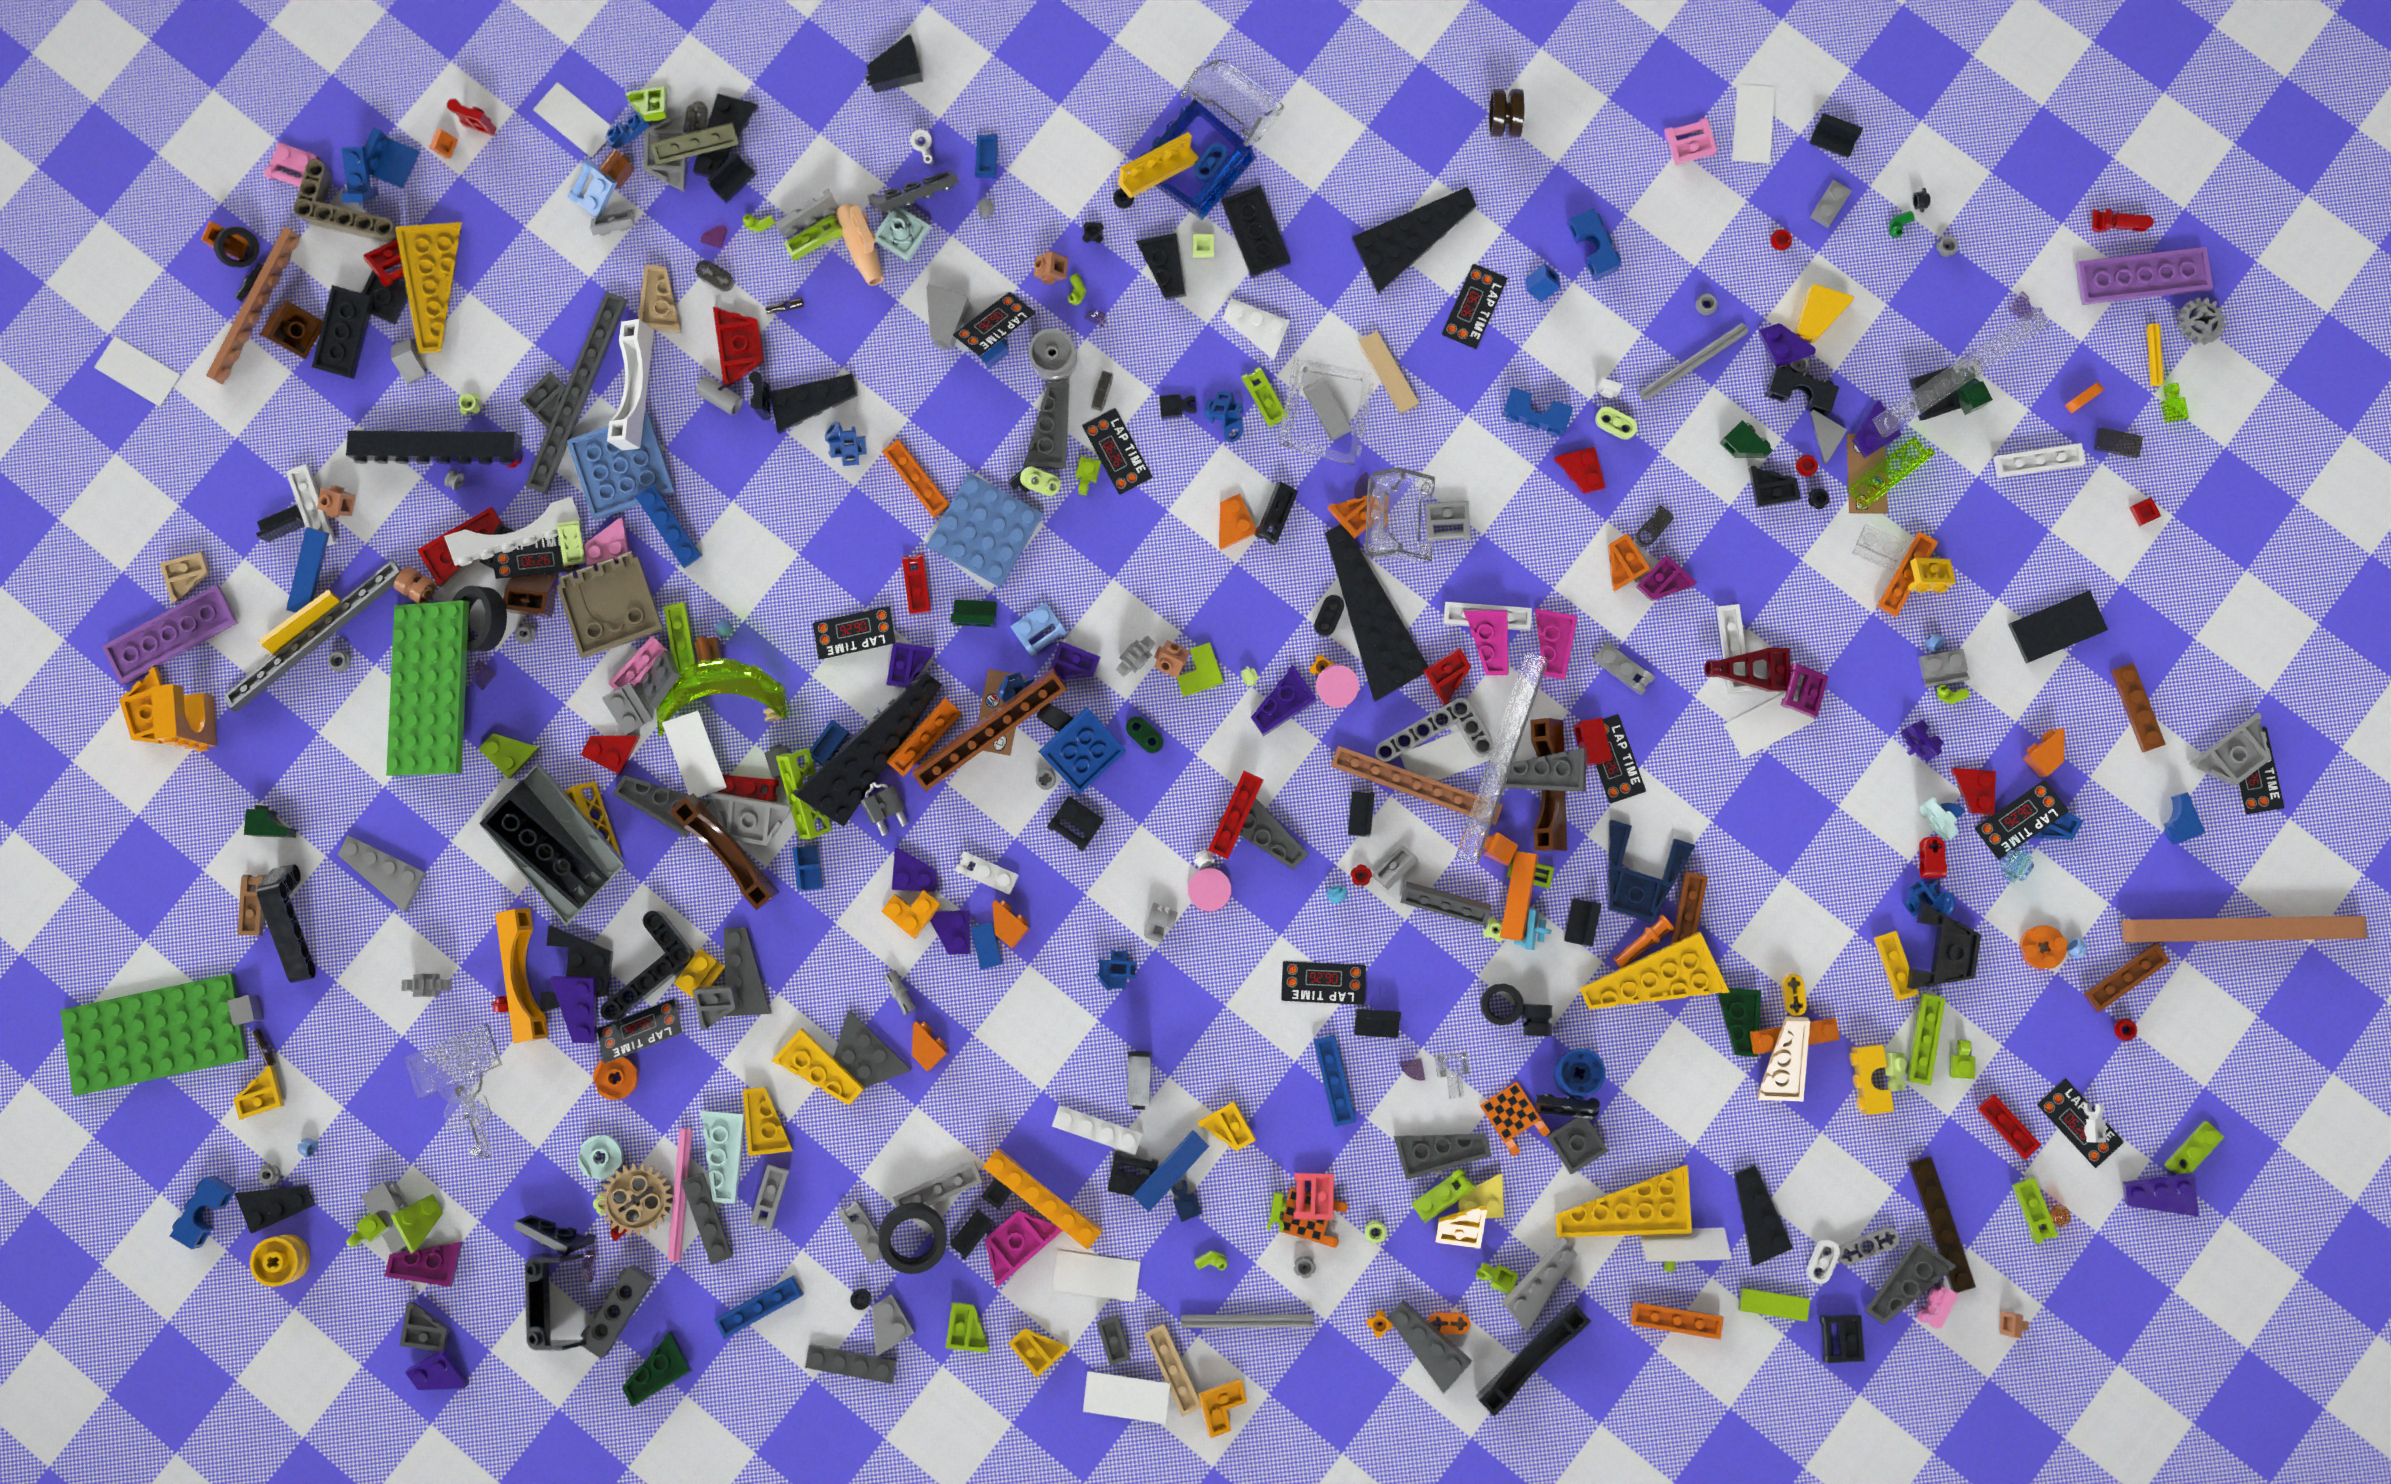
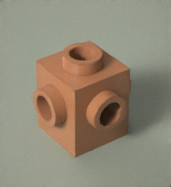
(1050, 267)
(331, 501)
(1171, 658)

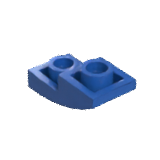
(623, 134)

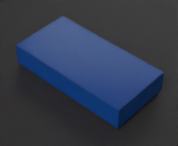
(986, 156)
(828, 742)
(986, 945)

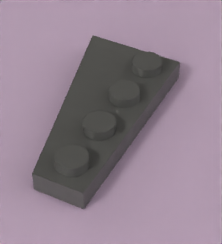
(913, 191)
(1050, 435)
(744, 973)
(1434, 1153)
(1910, 1279)

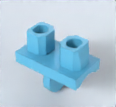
(1530, 936)

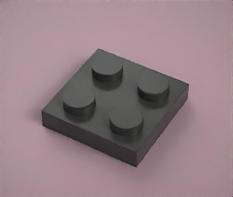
(660, 679)
(1577, 1144)

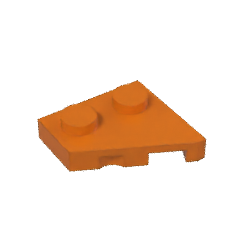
(1234, 522)

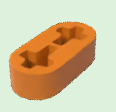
(2084, 397)
(1450, 1317)

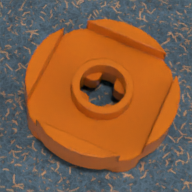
(2031, 951)
(604, 1081)

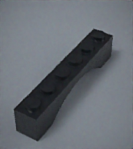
(1549, 1340)

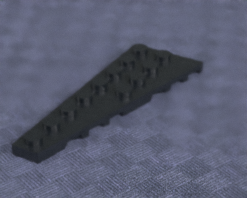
(1381, 637)
(848, 775)

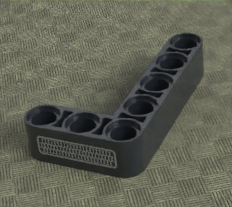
(283, 923)
(654, 970)

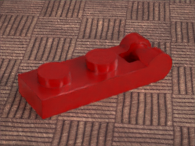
(916, 585)
(750, 787)

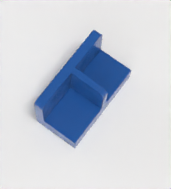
(807, 868)

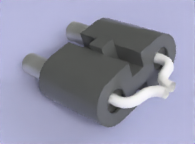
(883, 805)

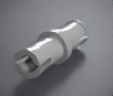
(899, 992)

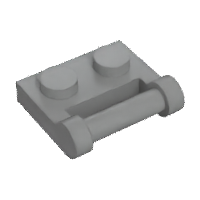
(1447, 514)

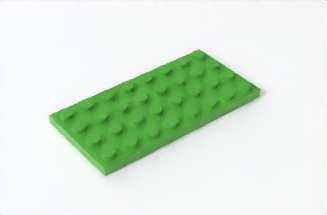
(427, 689)
(152, 1035)

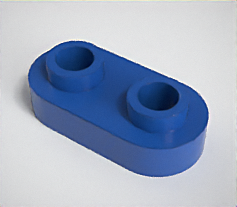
(1209, 162)

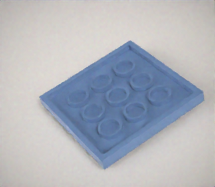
(615, 475)
(985, 530)

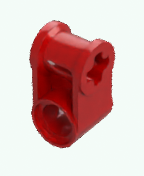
(1932, 861)

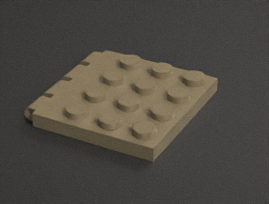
(609, 605)

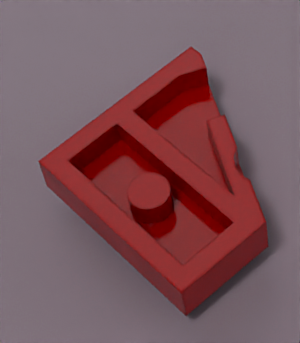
(1583, 469)
(610, 751)
(1977, 789)

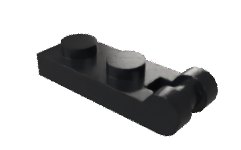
(1276, 513)
(1568, 1106)

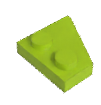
(649, 103)
(965, 1329)

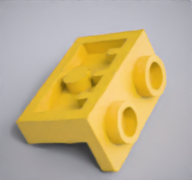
(1932, 575)

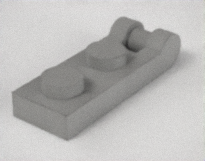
(1623, 668)
(770, 1196)
(862, 1231)

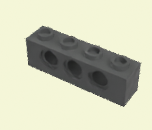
(640, 1284)

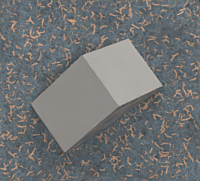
(408, 361)

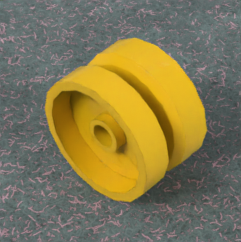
(280, 1260)

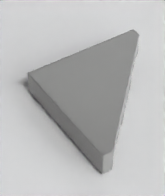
(1827, 434)

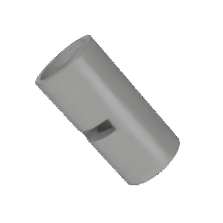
(719, 396)

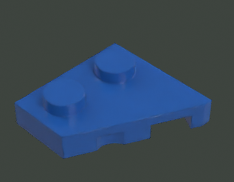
(2063, 828)

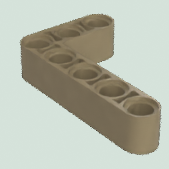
(338, 215)

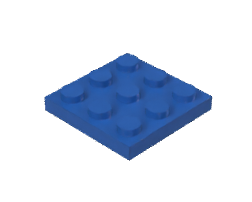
(1082, 750)

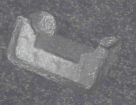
(1395, 514)

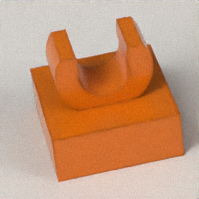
(443, 143)

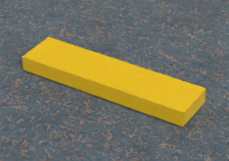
(297, 623)

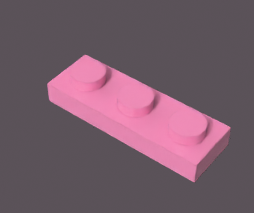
(638, 664)

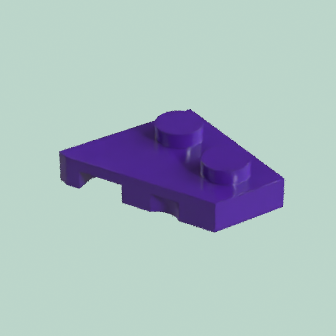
(1784, 345)
(1868, 437)
(907, 663)
(953, 930)

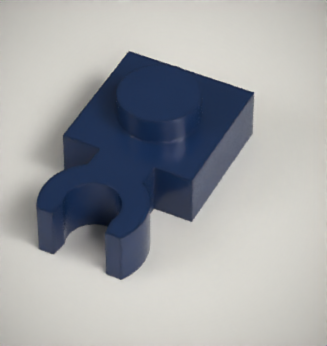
(1186, 1204)

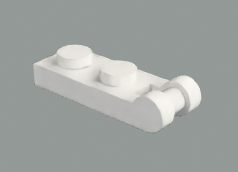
(987, 873)

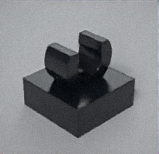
(1015, 481)

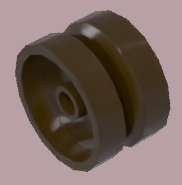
(1506, 112)

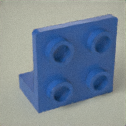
(389, 159)

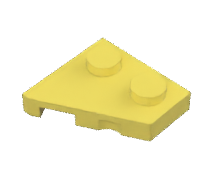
(1486, 1194)

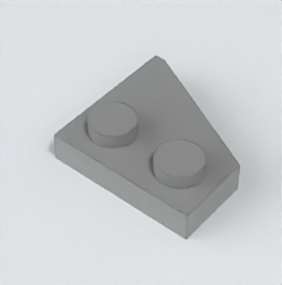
(890, 1324)

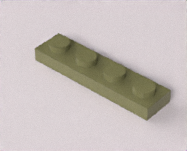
(694, 143)

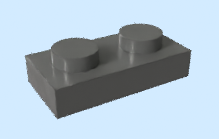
(1113, 1340)

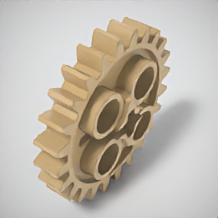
(624, 1183)

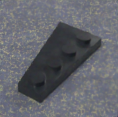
(807, 400)

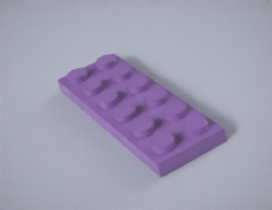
(2144, 275)
(170, 634)

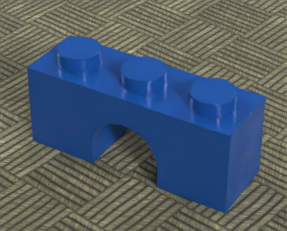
(1589, 227)
(1519, 410)
(190, 1227)

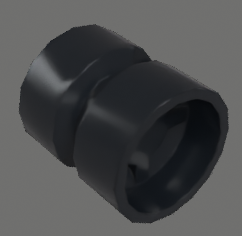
(1537, 1020)

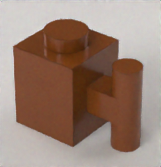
(618, 167)
(708, 648)

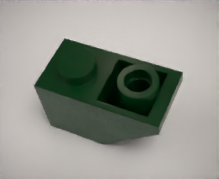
(1745, 443)

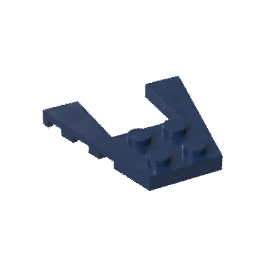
(1635, 892)

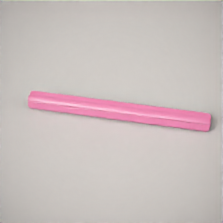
(679, 1195)

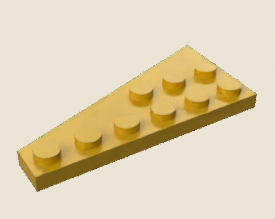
(428, 271)
(1665, 975)

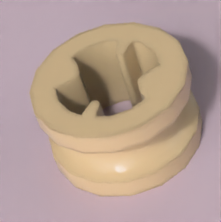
(771, 715)

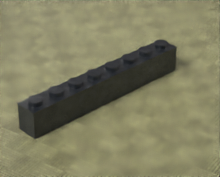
(434, 446)

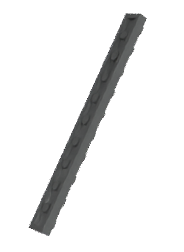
(576, 393)
(312, 636)

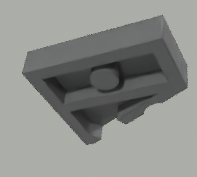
(544, 398)
(714, 1003)

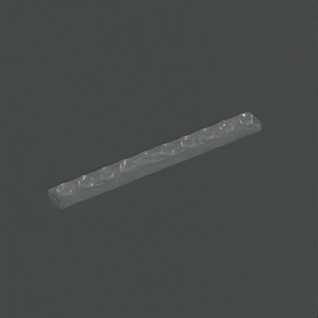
(1961, 372)
(1501, 758)

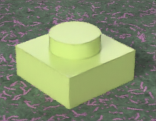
(1203, 245)

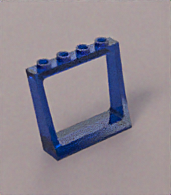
(1226, 174)

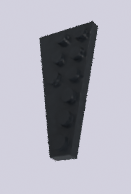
(1403, 240)

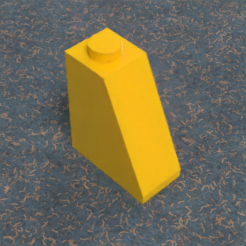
(1819, 311)

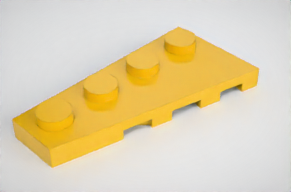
(812, 1062)

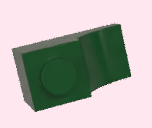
(1973, 396)
(264, 823)

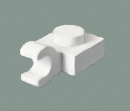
(2096, 1127)

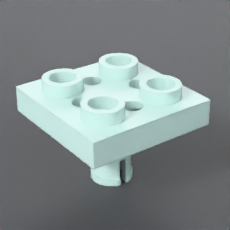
(901, 234)

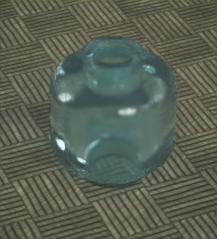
(2017, 865)

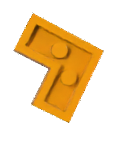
(915, 917)
(1216, 1403)

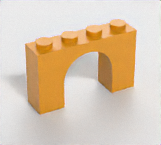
(183, 718)

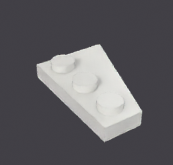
(1260, 327)

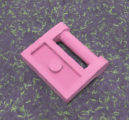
(1692, 147)
(291, 159)
(1940, 1299)

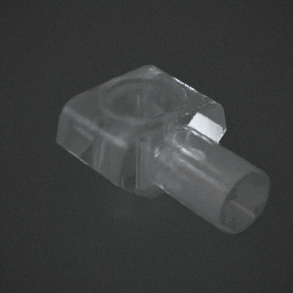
(1454, 1077)

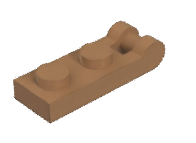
(250, 912)

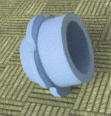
(2077, 948)

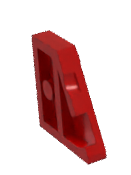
(1447, 674)

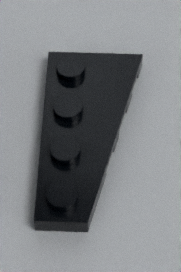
(724, 111)
(1762, 1225)

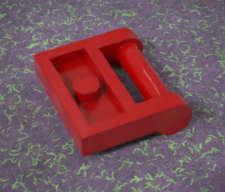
(472, 117)
(383, 259)

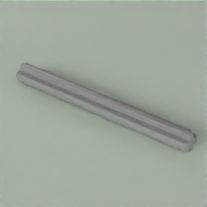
(1693, 362)
(1247, 1321)

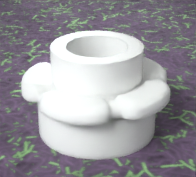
(1204, 859)

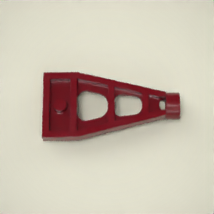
(1777, 669)

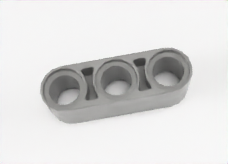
(1327, 409)

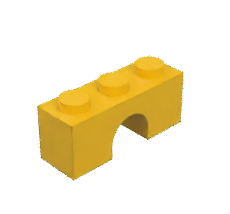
(1865, 1062)

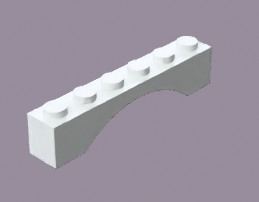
(636, 346)
(469, 546)

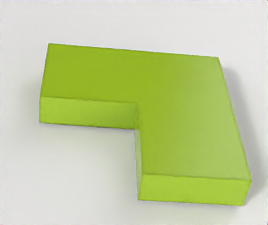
(1206, 674)

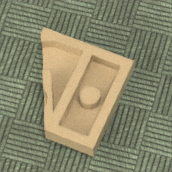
(184, 574)

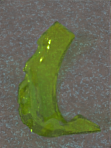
(722, 677)

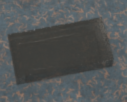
(2118, 442)

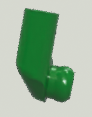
(1897, 223)

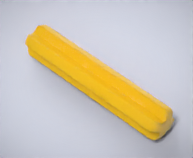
(2155, 355)

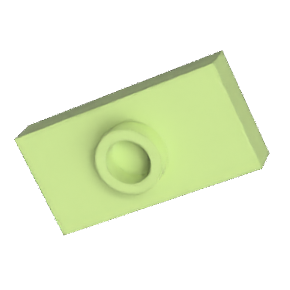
(571, 543)

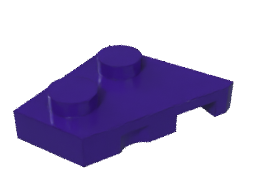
(1074, 662)
(912, 874)
(437, 1373)

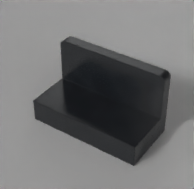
(1835, 135)
(730, 177)
(280, 524)
(1361, 814)
(1582, 922)
(1377, 1023)
(971, 1233)

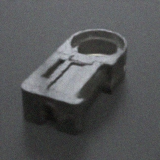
(1655, 526)

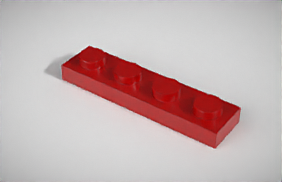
(1236, 814)

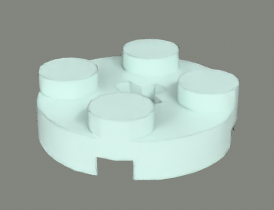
(1941, 821)
(588, 1154)

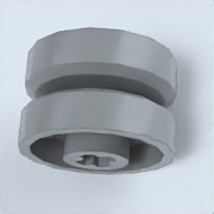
(1042, 352)

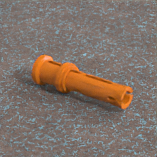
(1652, 935)

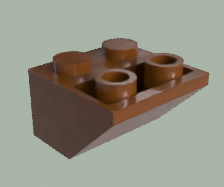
(531, 595)

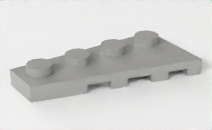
(388, 874)

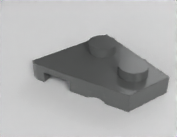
(423, 1330)

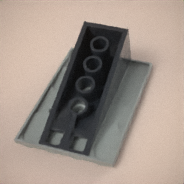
(552, 843)

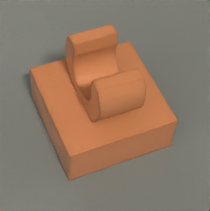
(2012, 1324)

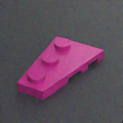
(1491, 637)
(1555, 640)

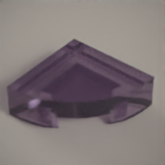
(2021, 305)
(1098, 317)
(1361, 486)
(482, 674)
(1413, 1069)
(588, 1274)

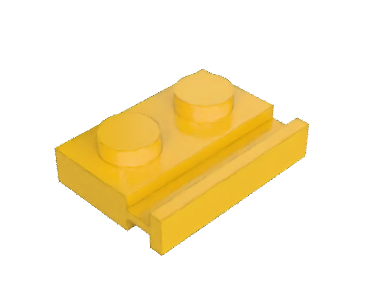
(700, 972)

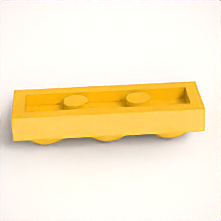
(1895, 964)

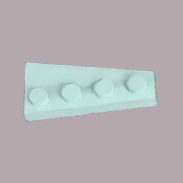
(724, 1142)

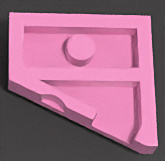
(607, 544)

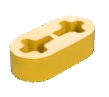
(1800, 996)

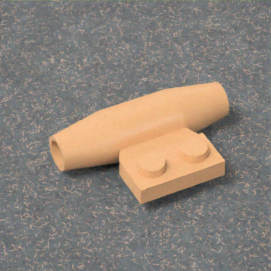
(860, 242)

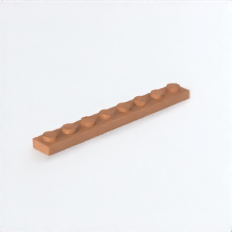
(253, 305)
(1406, 781)

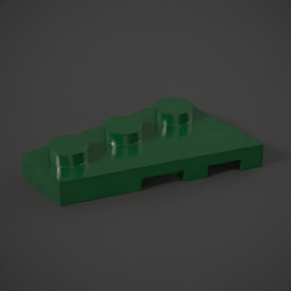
(1741, 1016)
(660, 1370)

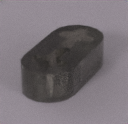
(694, 120)
(717, 272)
(1102, 391)

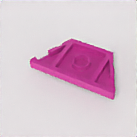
(1017, 1242)

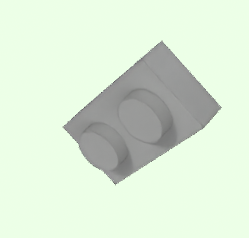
(1830, 204)
(612, 222)
(1395, 867)

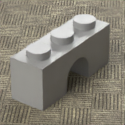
(387, 1197)

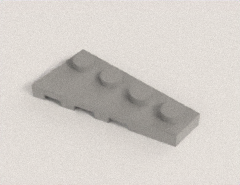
(1538, 1285)

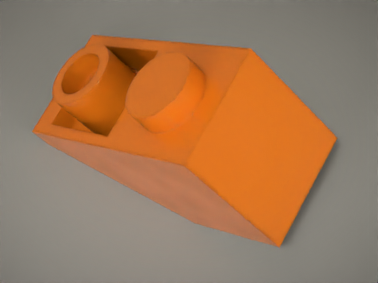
(2048, 754)
(1499, 848)
(1007, 925)
(925, 1047)

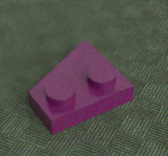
(1665, 580)

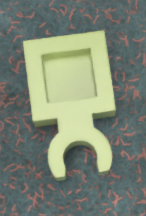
(1895, 1069)

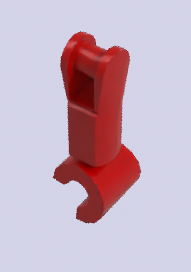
(2106, 220)

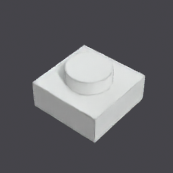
(1609, 388)

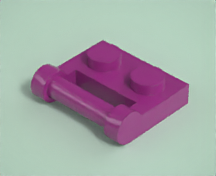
(1810, 691)

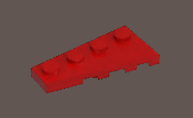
(437, 554)

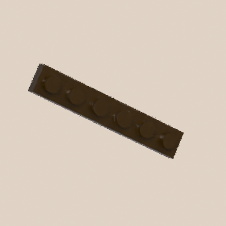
(1941, 1223)

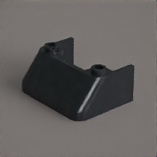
(538, 1302)

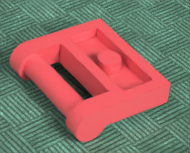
(1321, 1196)

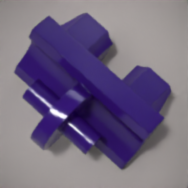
(1920, 742)

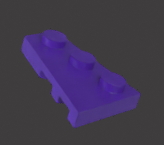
(1284, 702)
(2163, 1193)

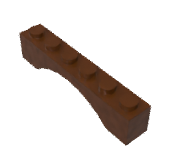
(701, 823)
(1551, 825)

